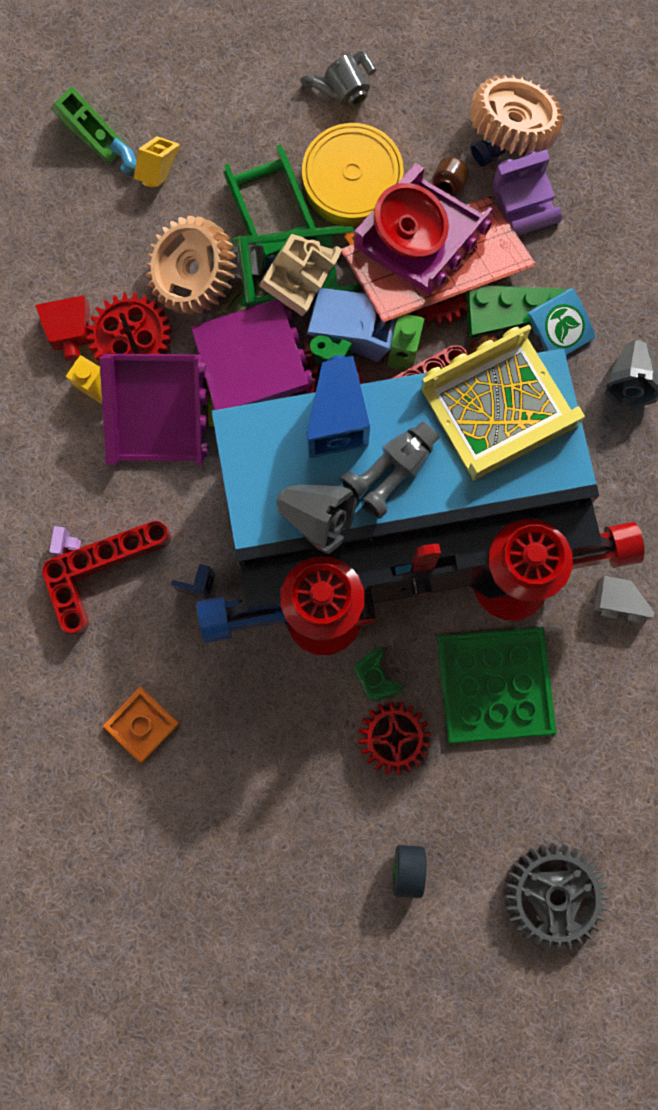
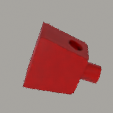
(66, 324)

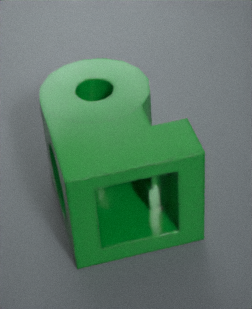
(323, 348)

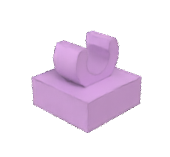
(62, 541)

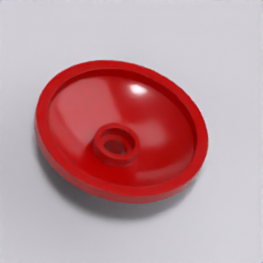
(417, 212)

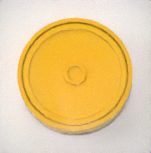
(349, 171)

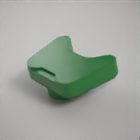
(373, 678)

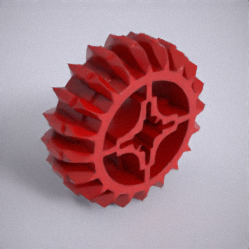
(417, 735)

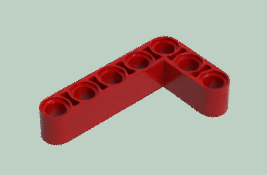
(95, 564)

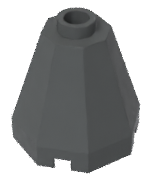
(634, 376)
(318, 512)

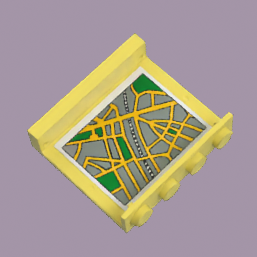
(498, 403)

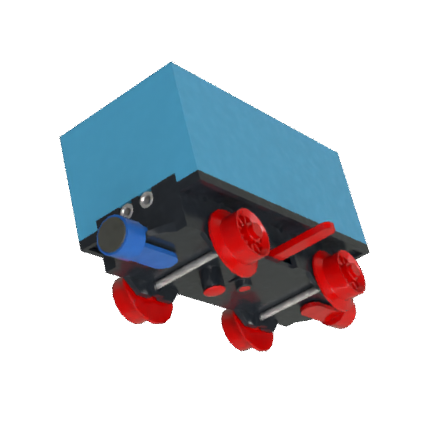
(501, 535)

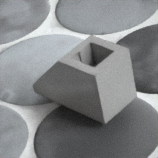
(621, 598)

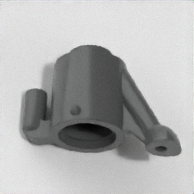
(344, 79)

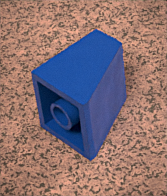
(338, 410)

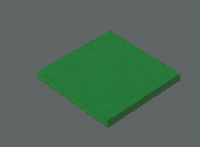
(496, 685)

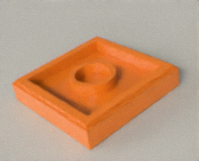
(141, 725)

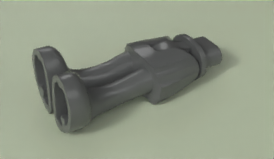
(406, 454)

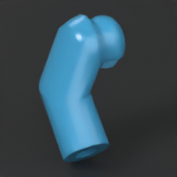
(126, 154)

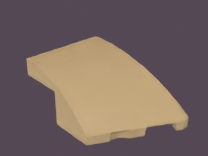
(299, 272)

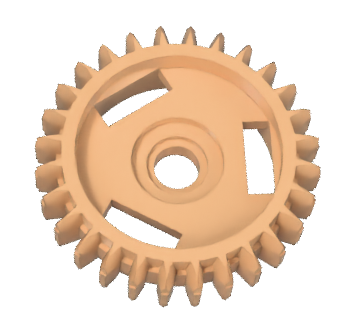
(513, 98)
(172, 266)

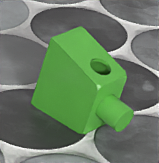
(405, 340)

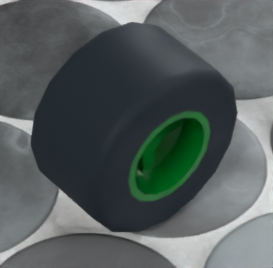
(409, 871)

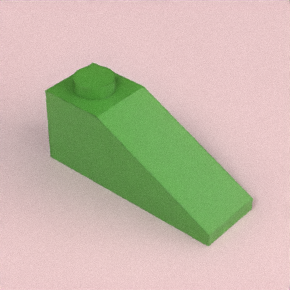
(85, 123)

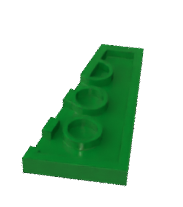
(503, 307)

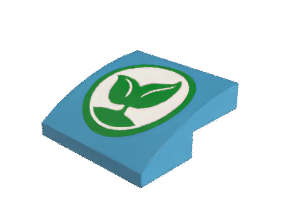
(562, 323)

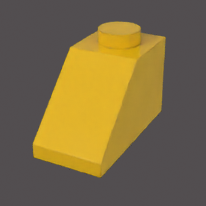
(155, 161)
(86, 378)

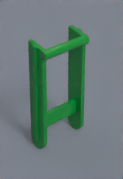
(284, 164)
(323, 235)

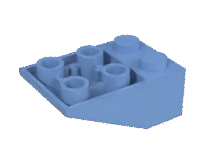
(353, 319)

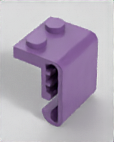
(526, 193)

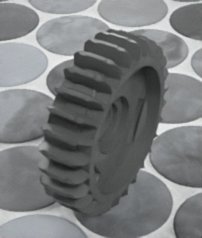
(537, 886)

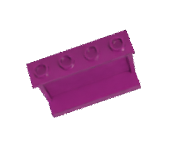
(429, 272)
(252, 356)
(153, 407)

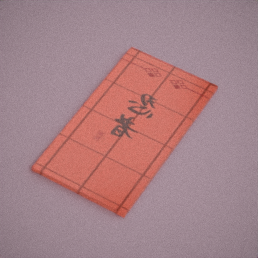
(493, 258)

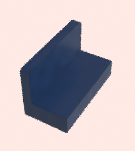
(202, 583)

